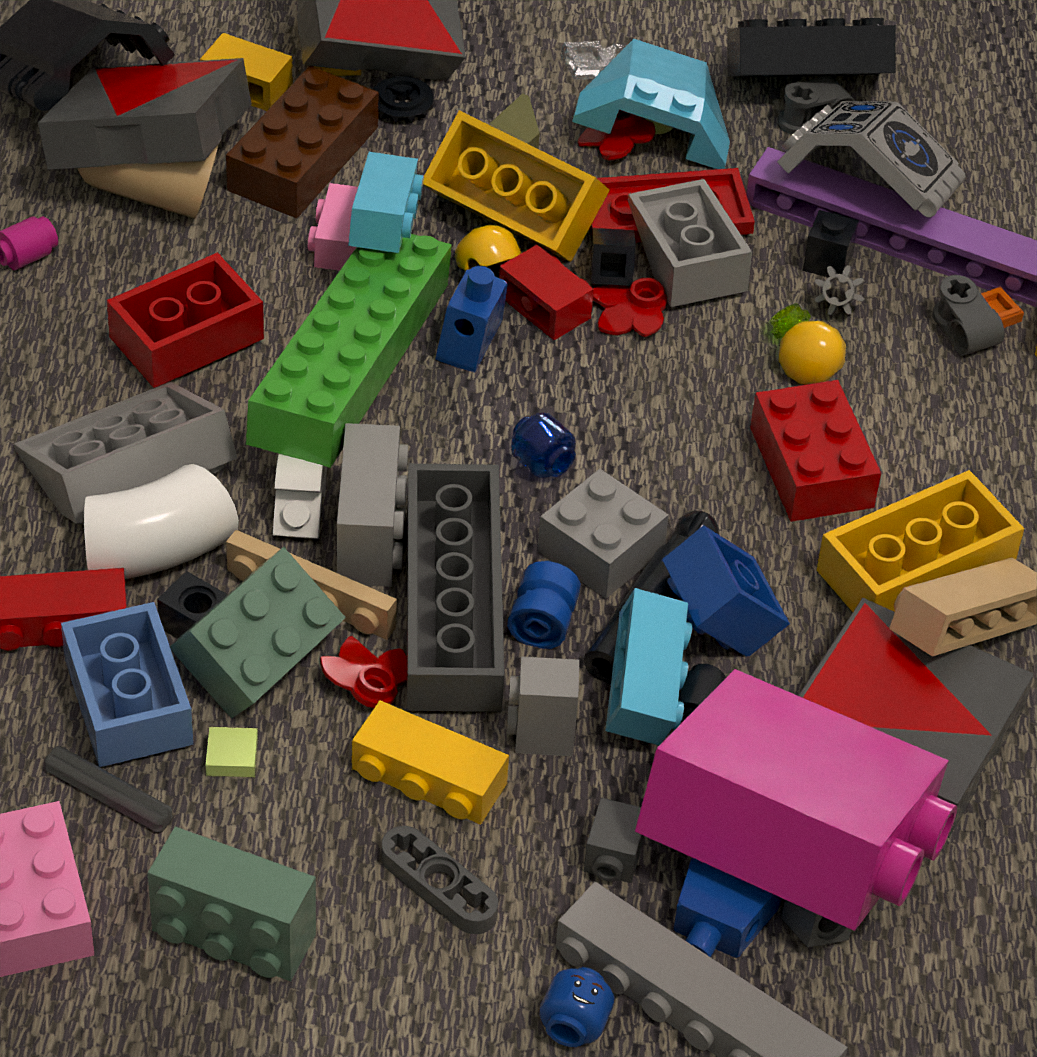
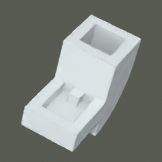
(298, 497)

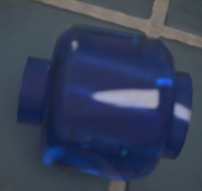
(543, 445)

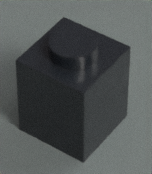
(830, 243)
(612, 256)

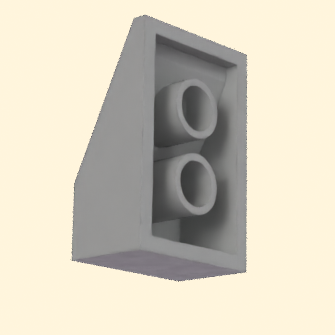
(691, 242)

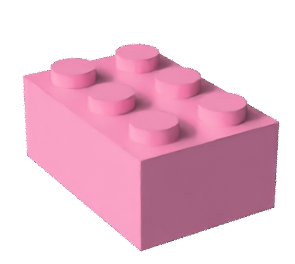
(40, 892)

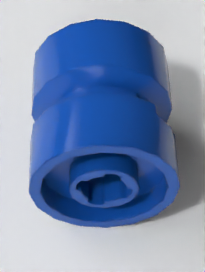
(544, 605)

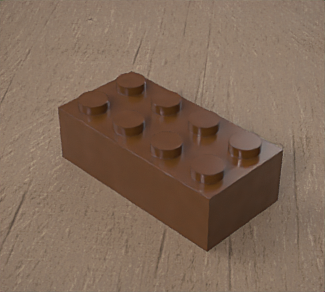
(302, 141)

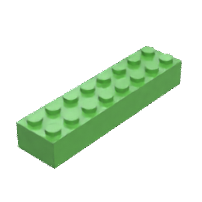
(347, 349)

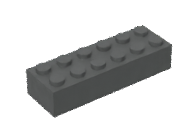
(454, 588)

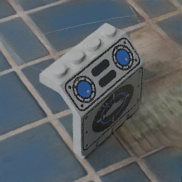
(889, 143)

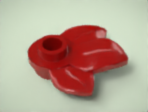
(624, 134)
(631, 307)
(365, 674)

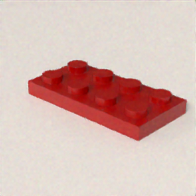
(724, 183)

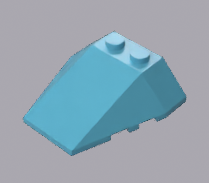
(661, 89)

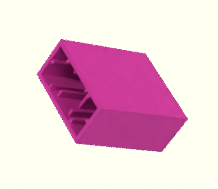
(797, 800)

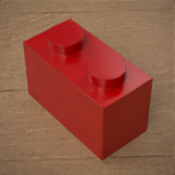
(546, 292)

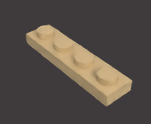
(362, 606)

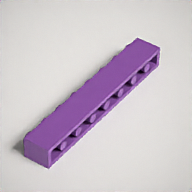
(888, 224)

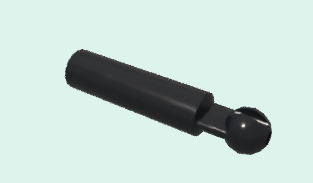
(600, 656)

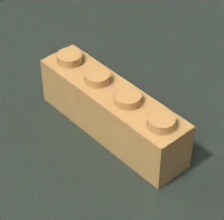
(967, 606)

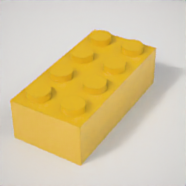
(515, 185)
(918, 540)

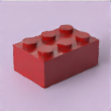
(185, 319)
(815, 450)

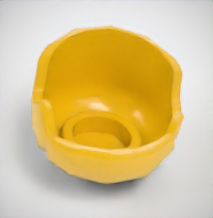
(486, 247)
(812, 352)

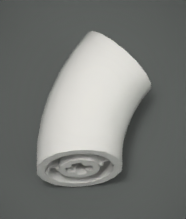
(158, 522)

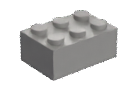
(368, 504)

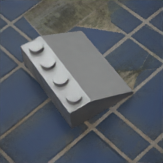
(127, 446)

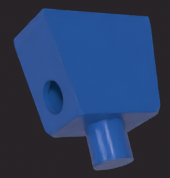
(482, 302)
(721, 910)

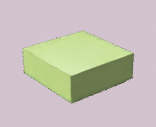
(231, 752)

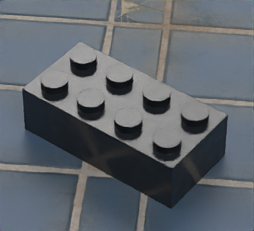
(814, 50)

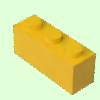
(429, 762)

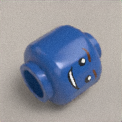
(576, 1006)

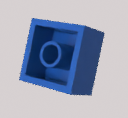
(724, 592)

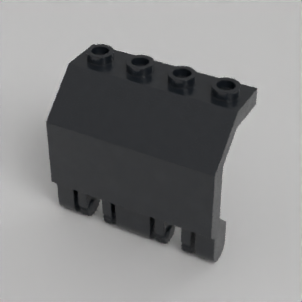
(54, 35)

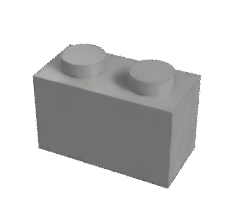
(546, 706)

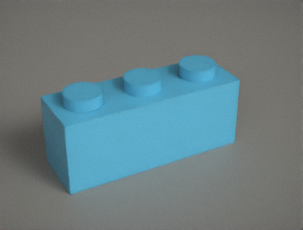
(385, 202)
(648, 667)

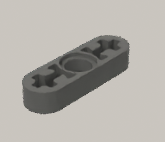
(432, 860)

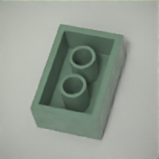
(257, 633)
(232, 904)

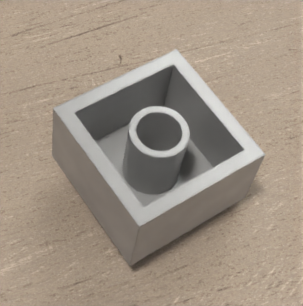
(602, 532)

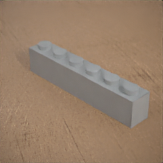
(682, 983)

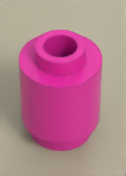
(27, 242)

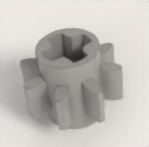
(850, 294)

